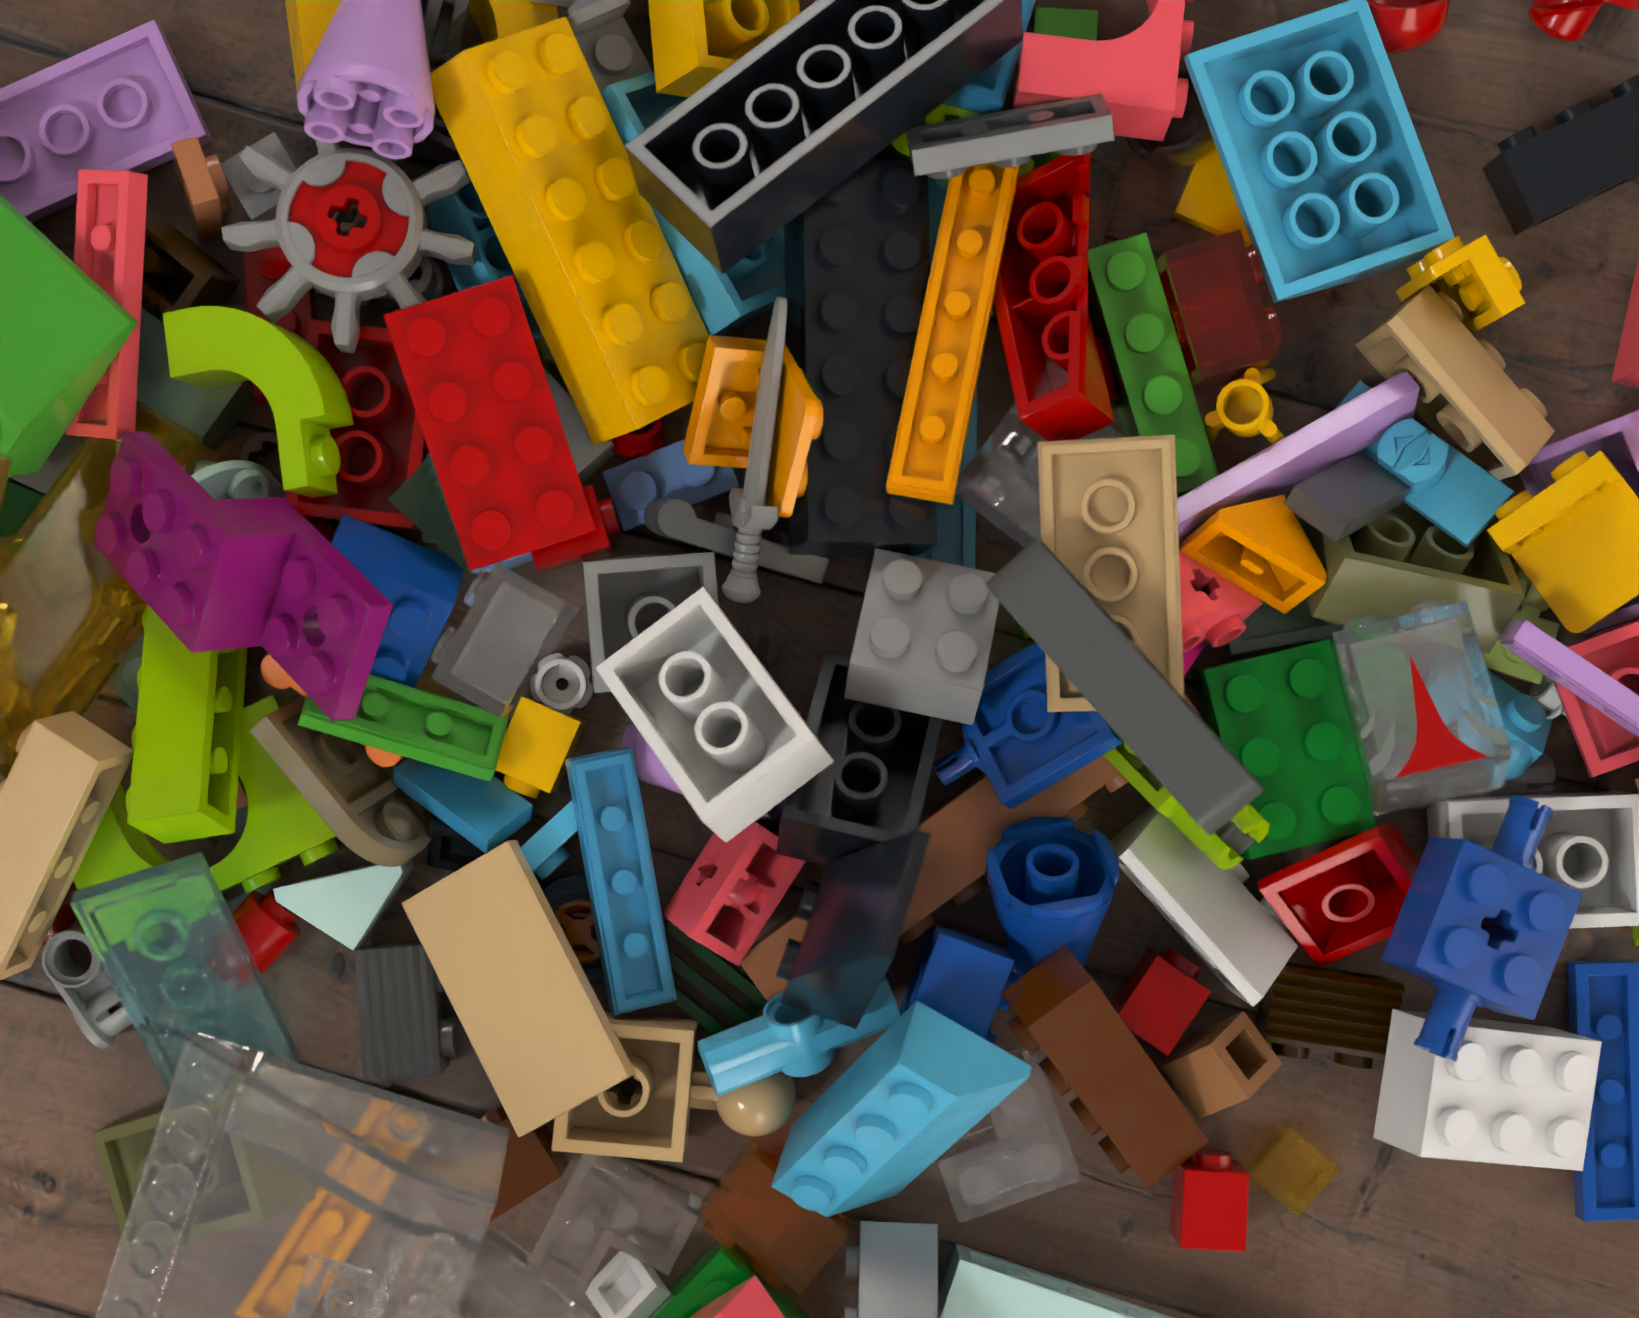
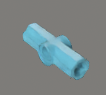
(787, 1042)

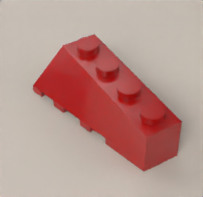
(1046, 304)

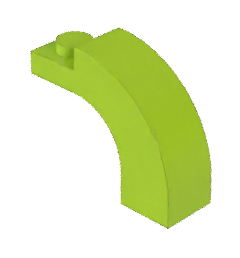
(307, 399)

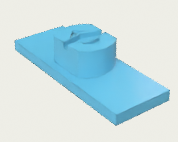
(1442, 480)

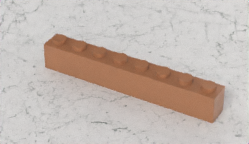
(954, 858)

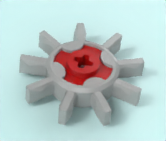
(369, 259)

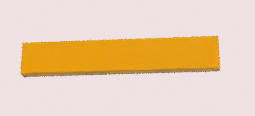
(952, 334)

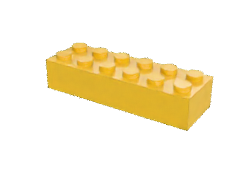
(574, 226)

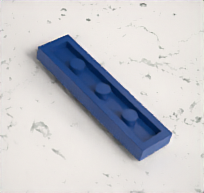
(1606, 1009)

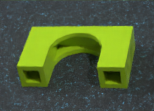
(276, 829)

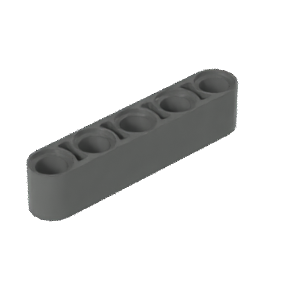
(1124, 687)

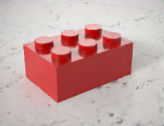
(381, 444)

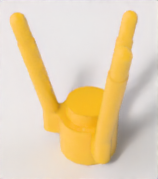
(1245, 408)

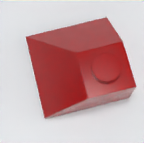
(1344, 893)

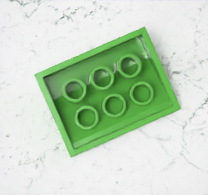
(53, 341)

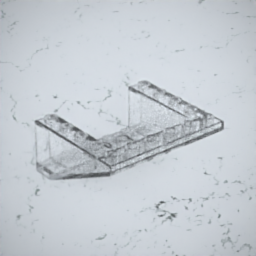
(301, 1197)

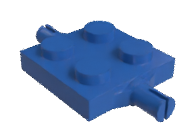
(1017, 737)

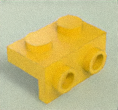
(1472, 277)

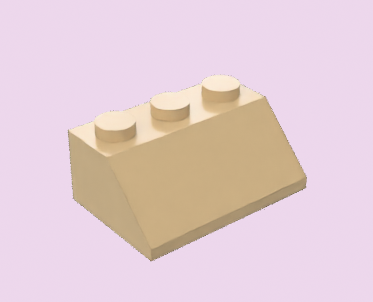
(1461, 384)

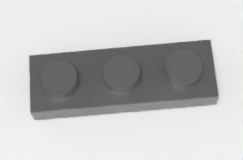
(1010, 136)

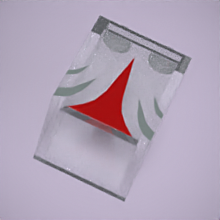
(1421, 706)

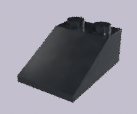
(851, 929)

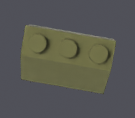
(1412, 561)

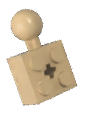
(657, 1116)

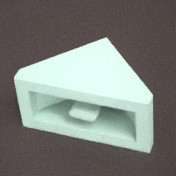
(346, 902)

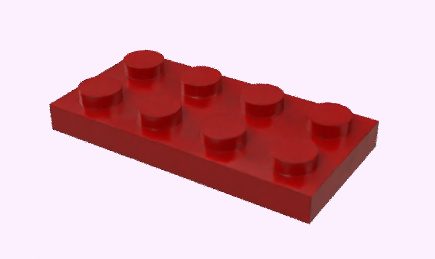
(490, 422)

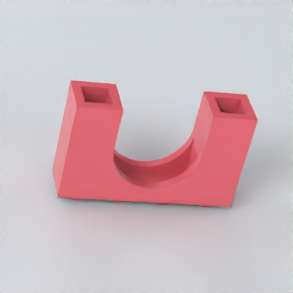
(1131, 72)

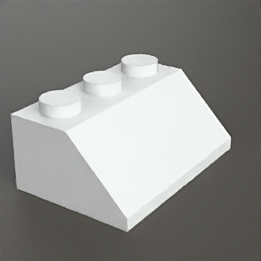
(1206, 906)

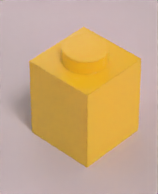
(537, 747)

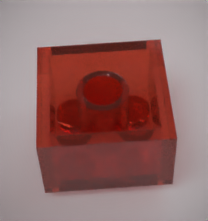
(1219, 309)

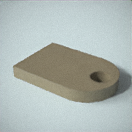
(346, 789)

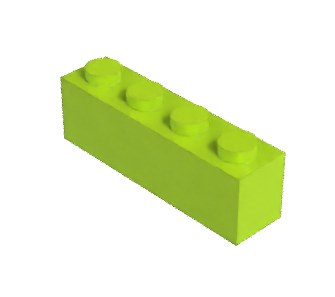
(185, 737)

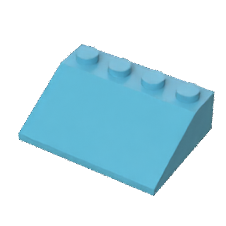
(1319, 150)

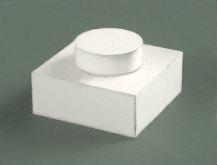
(627, 1289)

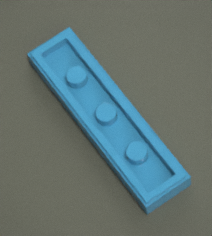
(621, 879)

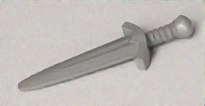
(749, 505)

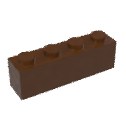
(1105, 1067)

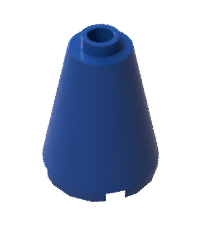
(1050, 888)

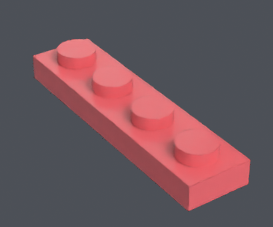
(112, 255)

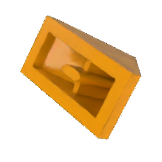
(1260, 551)

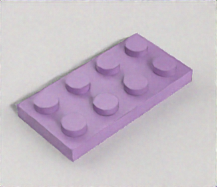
(93, 112)

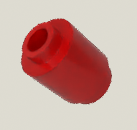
(265, 928)

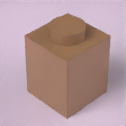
(1221, 1065)

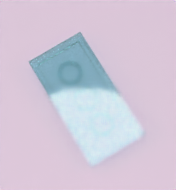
(180, 961)

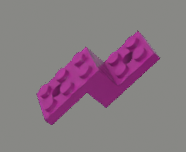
(241, 575)

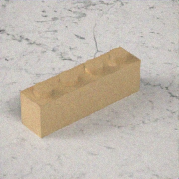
(47, 823)

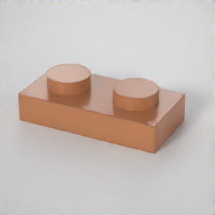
(202, 187)

